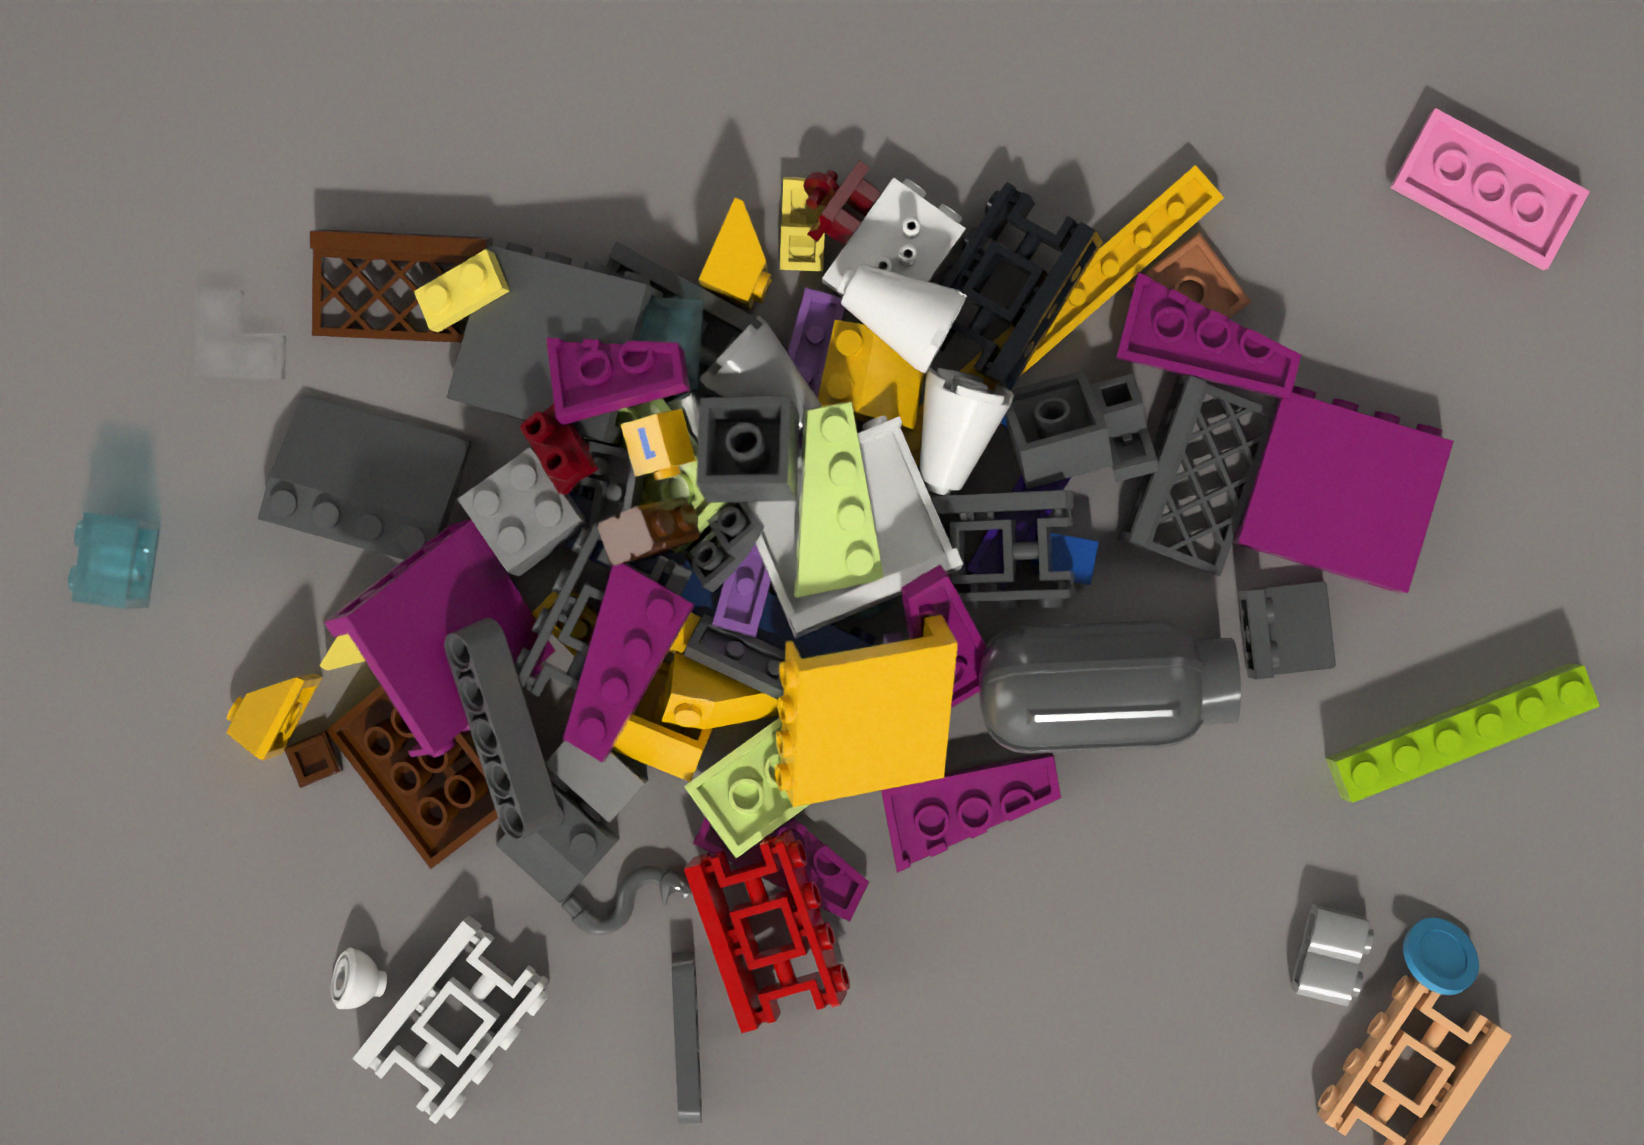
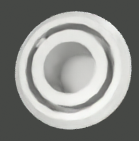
(356, 980)

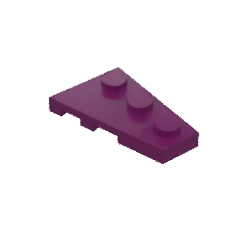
(607, 377)

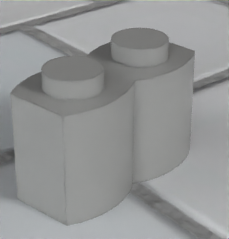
(1332, 955)

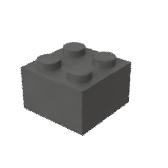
(748, 449)

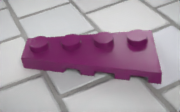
(964, 804)

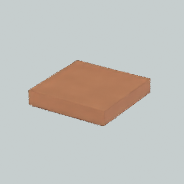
(1200, 276)

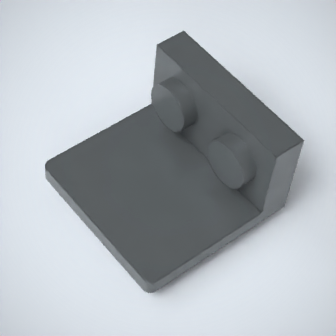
(1286, 629)

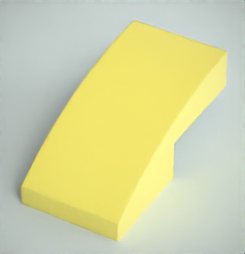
(797, 248)

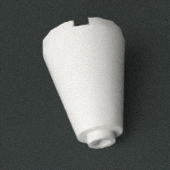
(902, 311)
(957, 426)

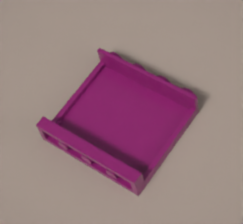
(1345, 490)
(411, 611)

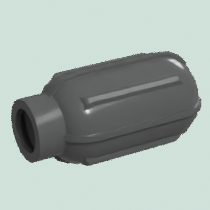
(1105, 686)

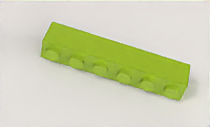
(1462, 732)

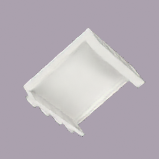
(905, 529)

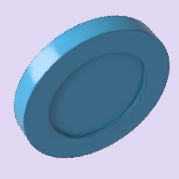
(1441, 956)

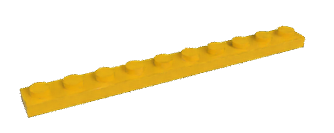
(1111, 269)

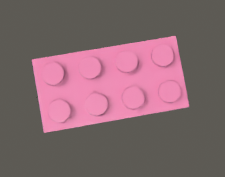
(1489, 189)

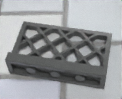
(1170, 446)

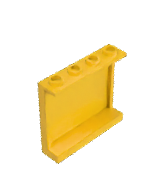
(865, 717)

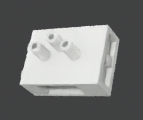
(900, 236)

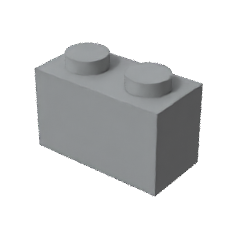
(601, 785)

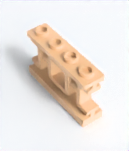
(1445, 1089)

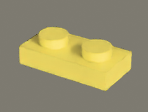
(461, 291)

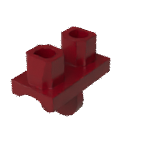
(825, 192)
(559, 449)

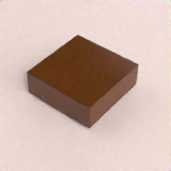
(313, 759)

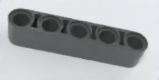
(501, 728)

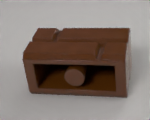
(649, 530)

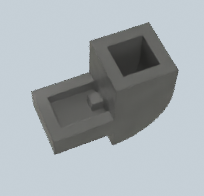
(1127, 427)

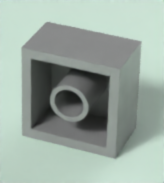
(522, 513)

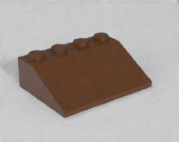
(430, 798)

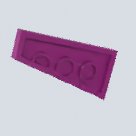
(1189, 339)
(933, 596)
(626, 650)
(837, 881)

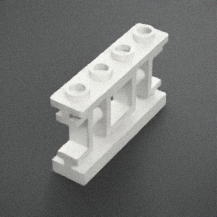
(427, 999)

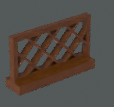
(390, 248)

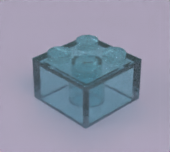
(114, 561)

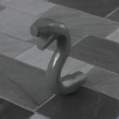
(585, 918)

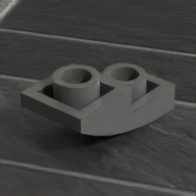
(725, 548)

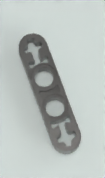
(686, 1037)

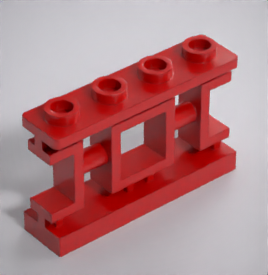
(734, 940)

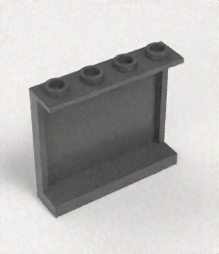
(505, 344)

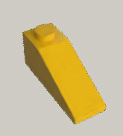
(709, 699)

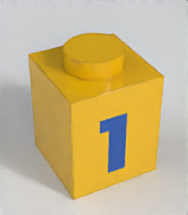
(658, 444)

